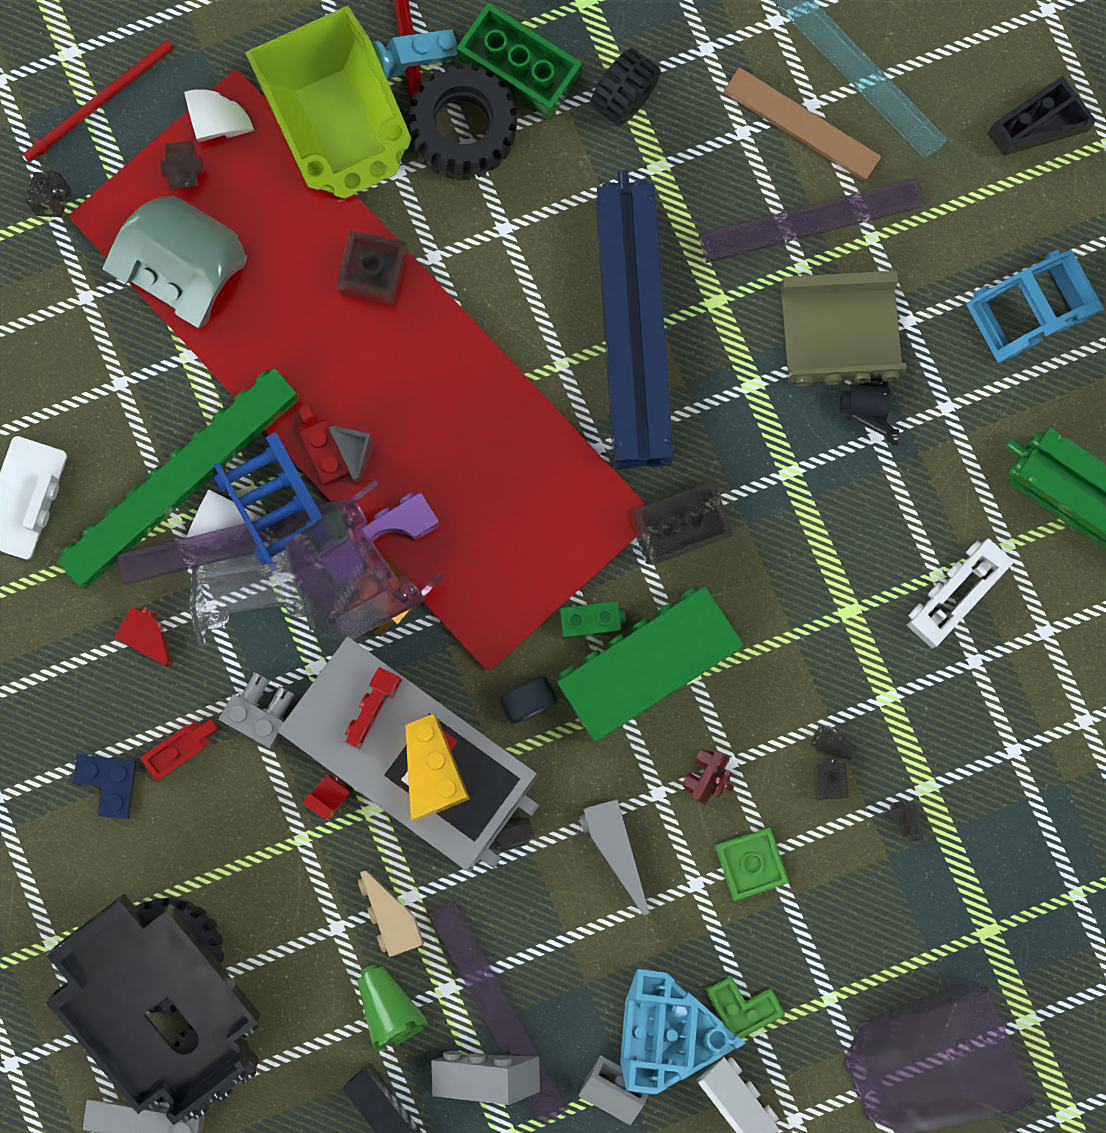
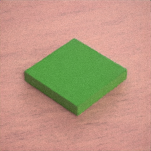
(751, 864)

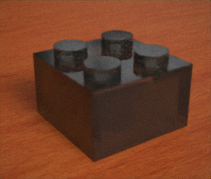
(372, 267)

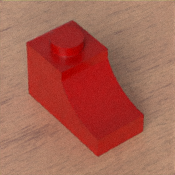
(328, 797)

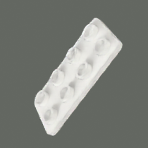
(26, 492)

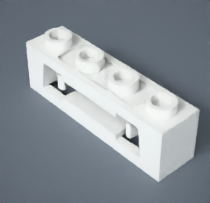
(990, 557)

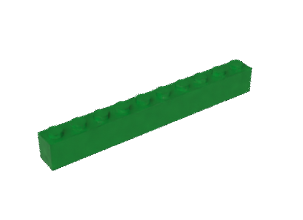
(178, 478)

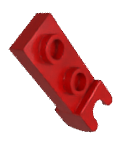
(384, 685)

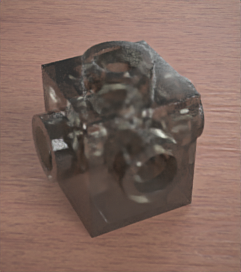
(181, 164)
(48, 194)

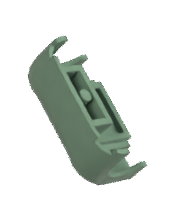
(176, 256)

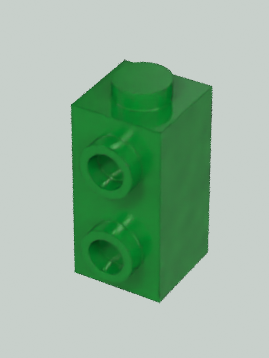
(592, 620)

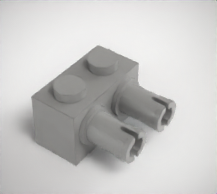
(259, 724)

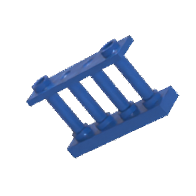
(288, 477)

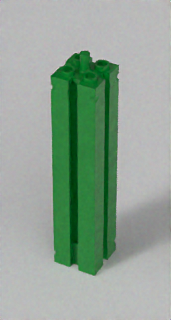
(1062, 481)

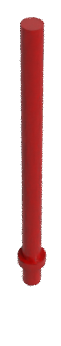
(41, 146)

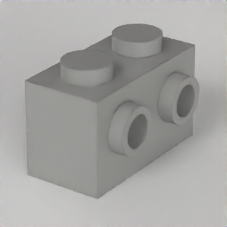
(607, 1091)

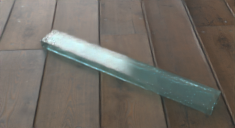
(864, 75)

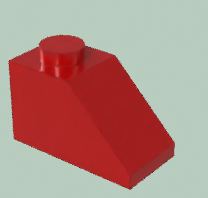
(145, 635)

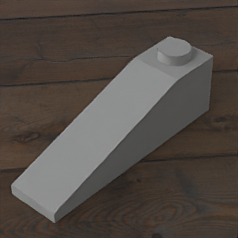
(610, 836)
(122, 1118)

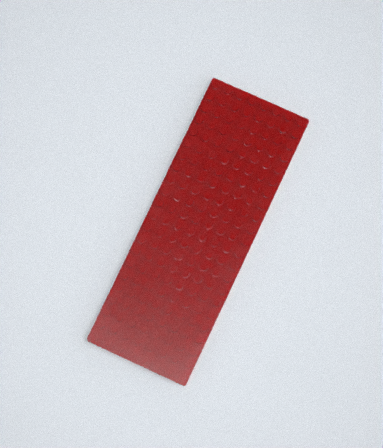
(511, 481)

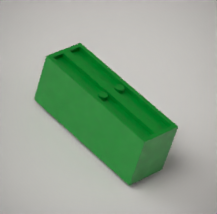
(648, 663)

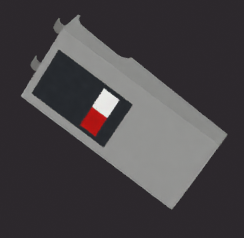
(380, 767)

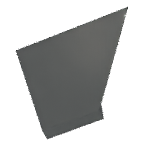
(354, 448)

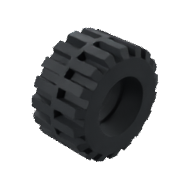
(625, 87)

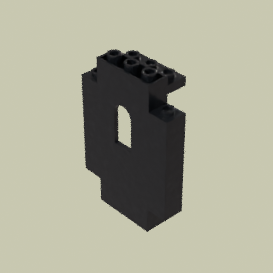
(125, 967)

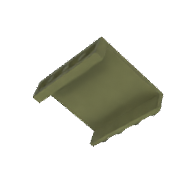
(841, 328)

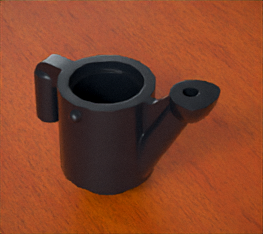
(869, 406)

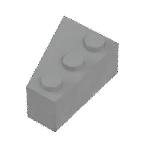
(485, 1077)

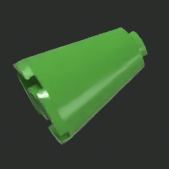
(388, 1009)

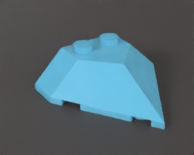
(667, 1034)

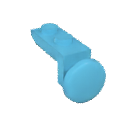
(415, 51)

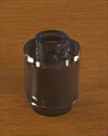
(514, 834)

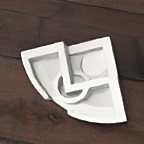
(216, 115)
(216, 514)

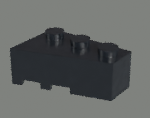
(1042, 119)

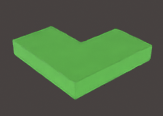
(743, 1016)

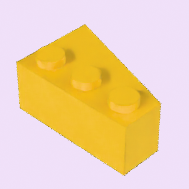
(432, 771)

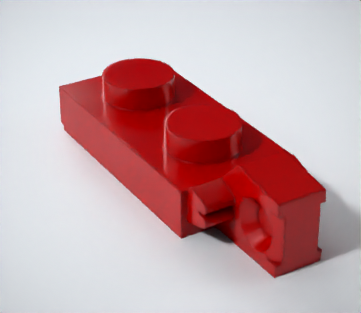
(321, 446)
(178, 749)

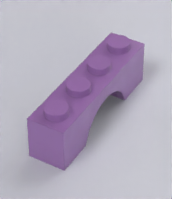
(410, 518)

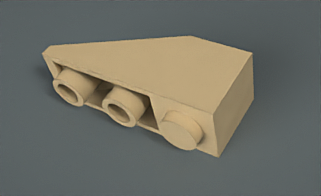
(395, 920)

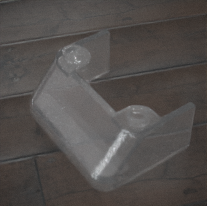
(243, 586)

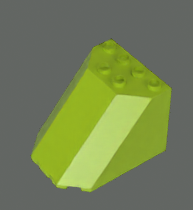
(333, 103)

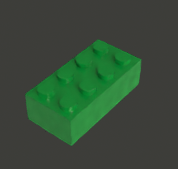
(522, 60)

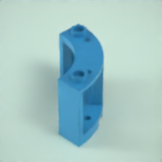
(1073, 286)

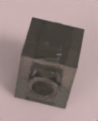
(830, 779)

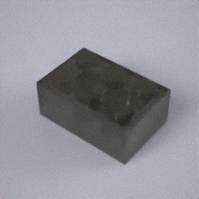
(680, 522)

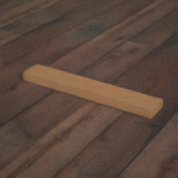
(802, 124)

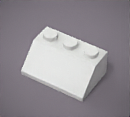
(735, 1098)

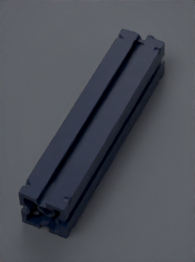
(633, 324)

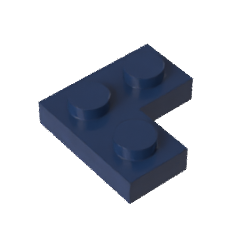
(114, 777)

